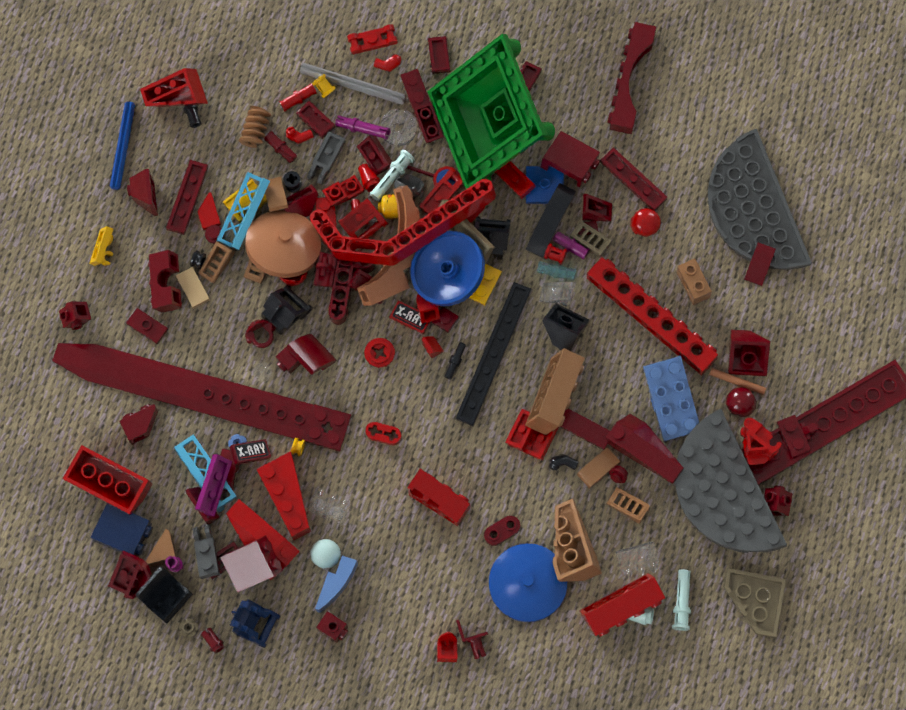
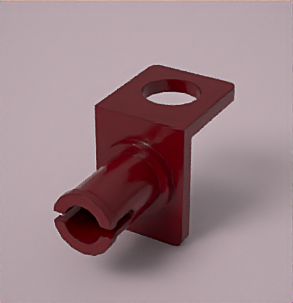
(475, 641)

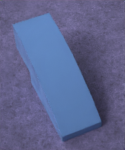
(336, 583)

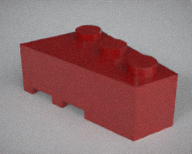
(175, 90)
(438, 497)

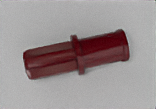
(280, 147)

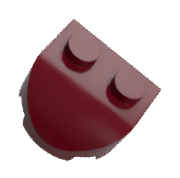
(130, 574)

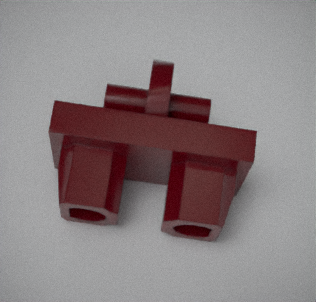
(325, 270)

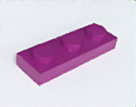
(213, 485)

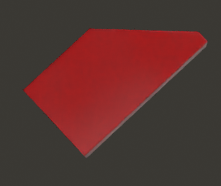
(208, 213)

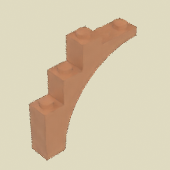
(392, 279)

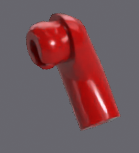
(388, 65)
(298, 137)

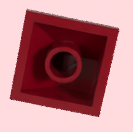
(143, 191)
(748, 353)

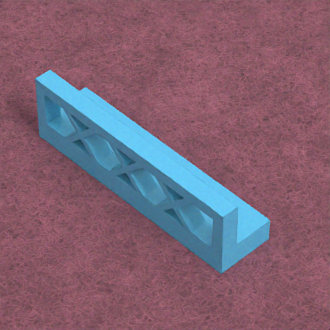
(250, 212)
(196, 472)

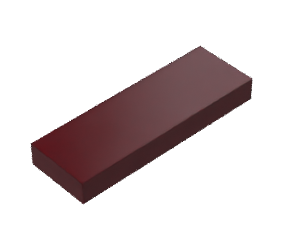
(585, 429)

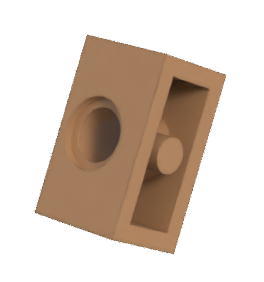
(694, 281)

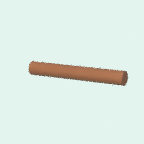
(737, 381)

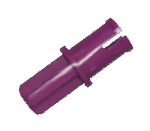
(570, 245)
(174, 564)

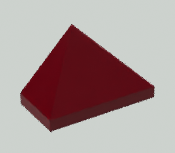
(302, 201)

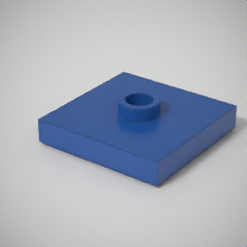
(545, 183)

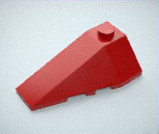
(252, 527)

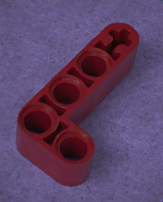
(342, 287)

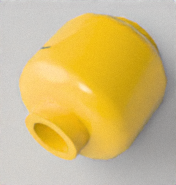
(388, 206)

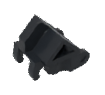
(495, 236)
(281, 312)

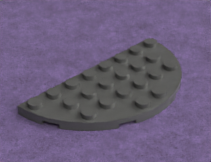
(751, 207)
(721, 491)

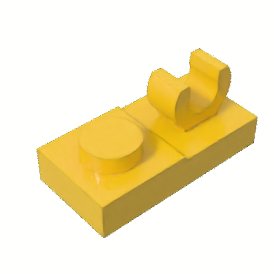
(104, 239)

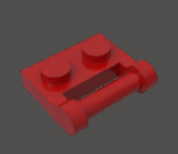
(359, 217)

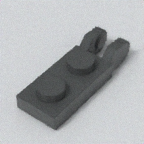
(326, 156)
(206, 553)

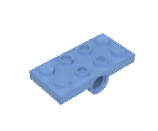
(671, 397)

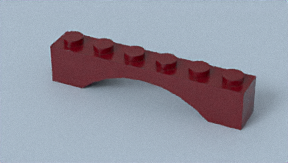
(624, 112)

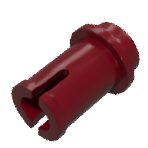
(213, 641)

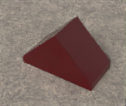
(596, 209)

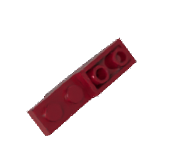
(421, 106)

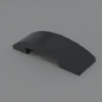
(550, 220)

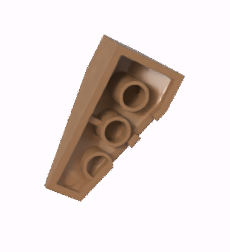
(573, 549)

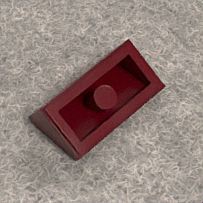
(374, 154)
(193, 494)

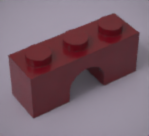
(161, 267)

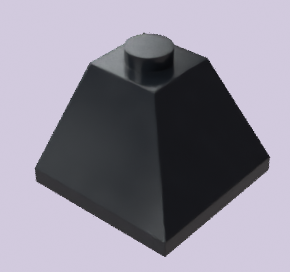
(564, 327)

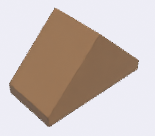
(162, 550)

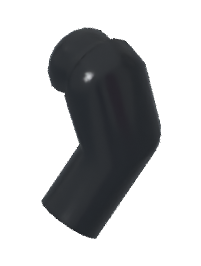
(561, 460)

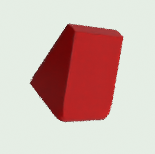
(431, 346)

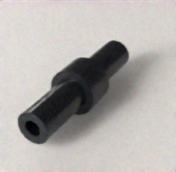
(455, 360)

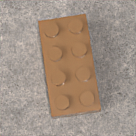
(555, 392)

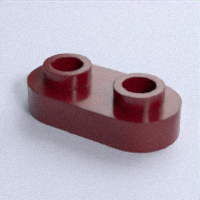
(502, 530)

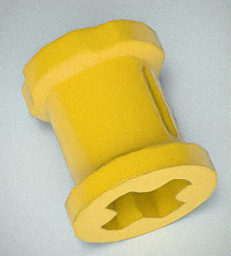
(323, 85)

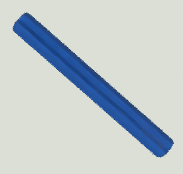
(122, 145)

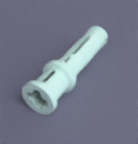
(396, 168)
(682, 607)

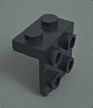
(163, 594)

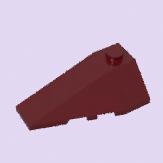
(643, 446)

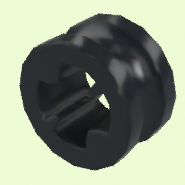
(197, 259)

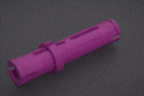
(356, 125)

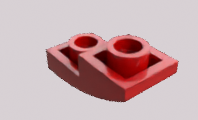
(344, 191)

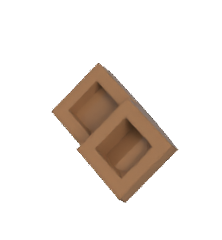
(276, 195)
(598, 467)

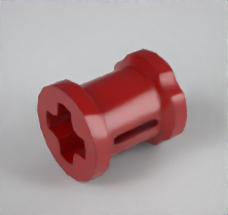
(555, 254)

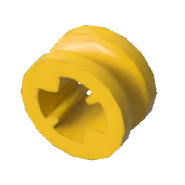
(297, 447)

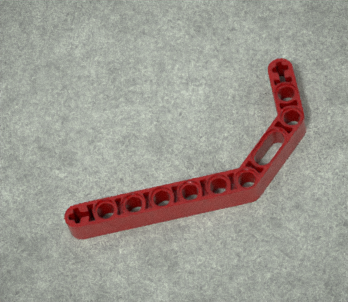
(483, 189)

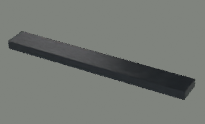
(493, 354)

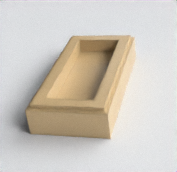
(192, 287)

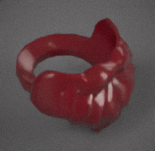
(269, 327)

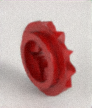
(378, 344)

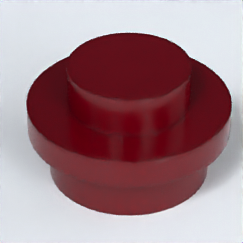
(212, 233)
(618, 474)

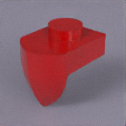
(447, 648)

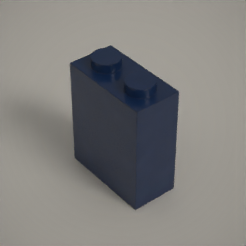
(121, 530)

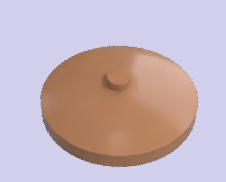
(282, 244)

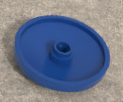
(448, 269)
(526, 583)

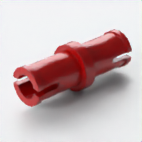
(298, 97)

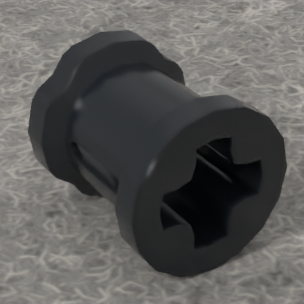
(291, 175)

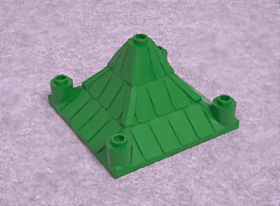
(488, 111)

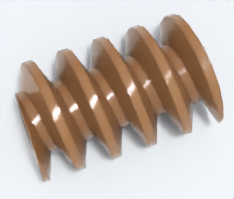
(254, 126)

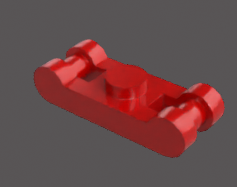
(372, 39)

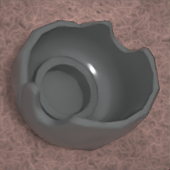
(414, 184)

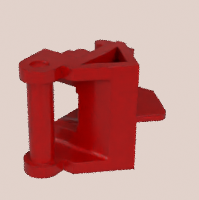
(757, 443)

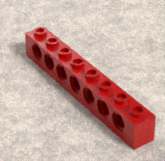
(699, 363)

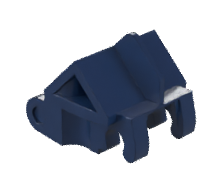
(246, 619)

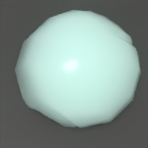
(325, 553)

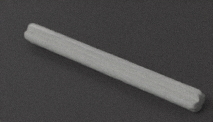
(353, 83)

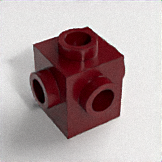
(74, 315)
(778, 500)

